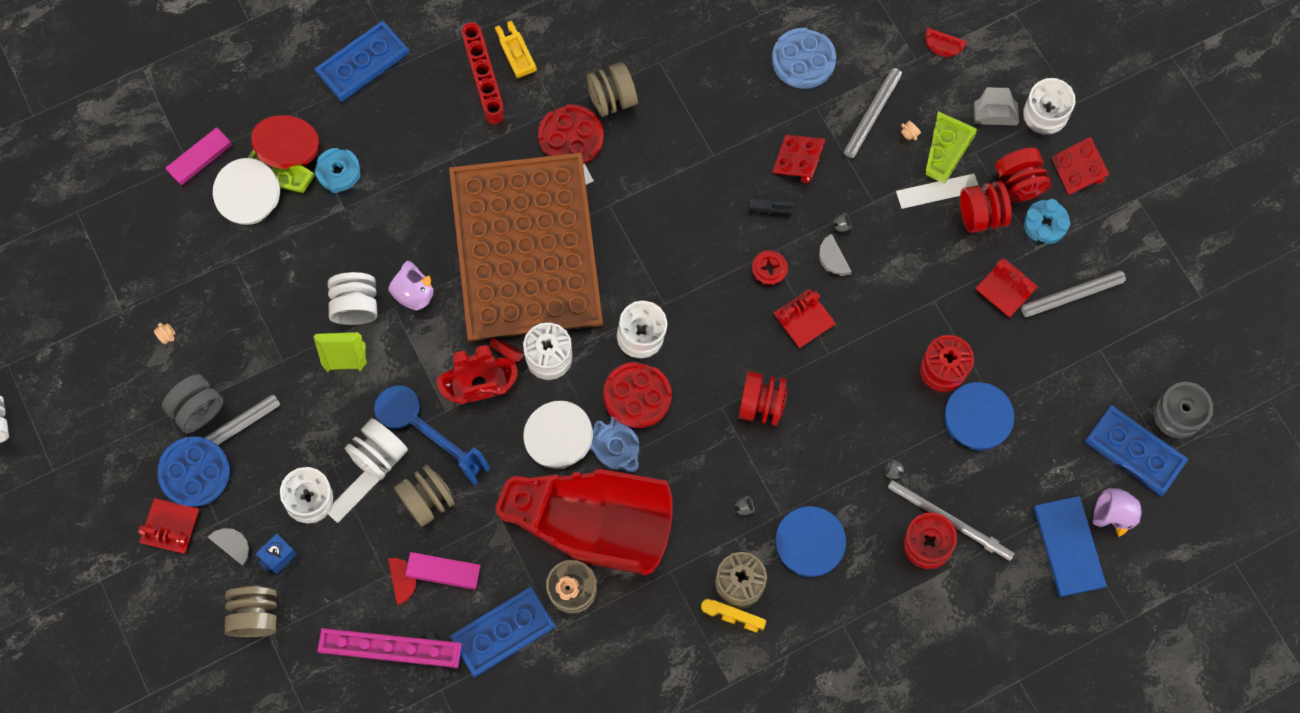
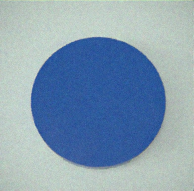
(979, 416)
(193, 471)
(810, 541)

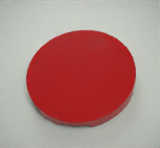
(571, 131)
(284, 141)
(637, 395)

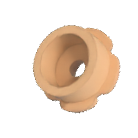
(910, 131)
(164, 333)
(567, 594)

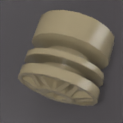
(608, 90)
(424, 495)
(586, 581)
(745, 593)
(250, 614)

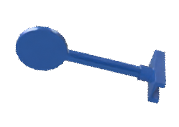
(399, 408)

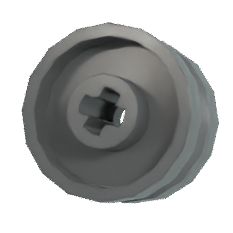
(192, 403)
(1183, 410)

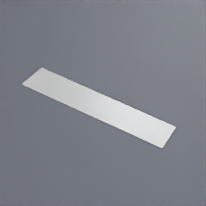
(934, 191)
(355, 493)

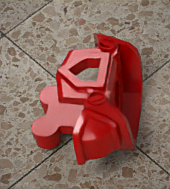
(457, 383)

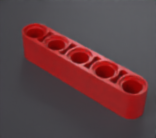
(480, 64)

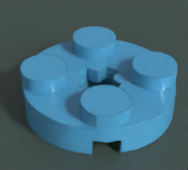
(342, 181)
(1051, 210)

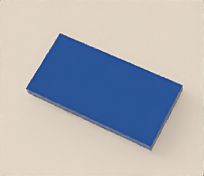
(362, 60)
(1136, 450)
(1069, 546)
(503, 631)

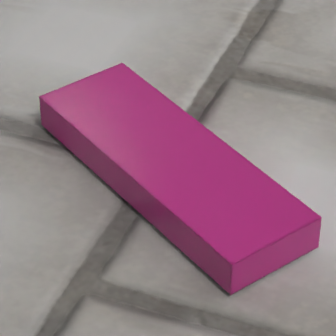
(198, 156)
(442, 570)

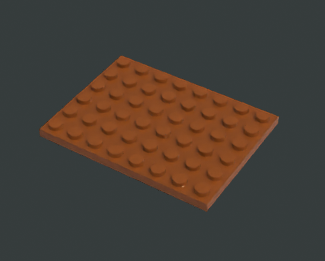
(525, 246)

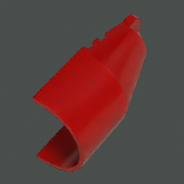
(594, 516)

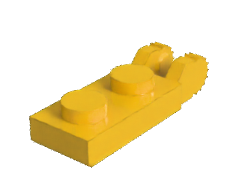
(516, 51)
(732, 615)

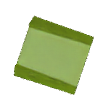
(341, 350)

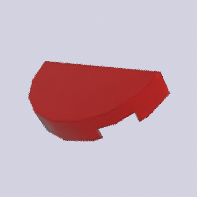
(943, 44)
(507, 350)
(403, 586)

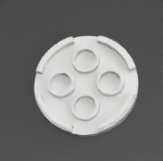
(246, 191)
(558, 434)

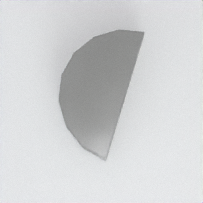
(832, 257)
(232, 543)

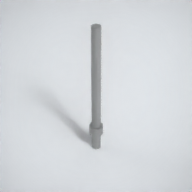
(991, 544)

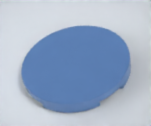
(803, 58)

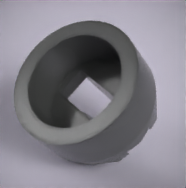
(843, 222)
(893, 469)
(745, 505)

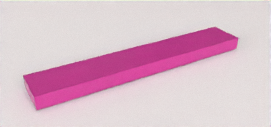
(389, 648)

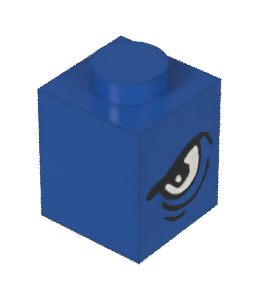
(275, 554)

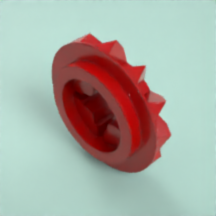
(775, 260)

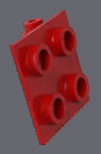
(799, 156)
(1080, 166)
(1006, 287)
(804, 318)
(169, 526)

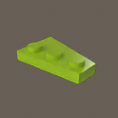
(948, 146)
(294, 179)

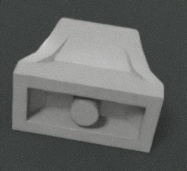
(996, 108)

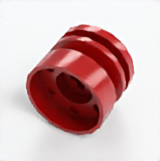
(1023, 174)
(985, 206)
(935, 367)
(762, 398)
(930, 528)

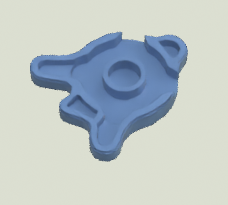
(615, 446)

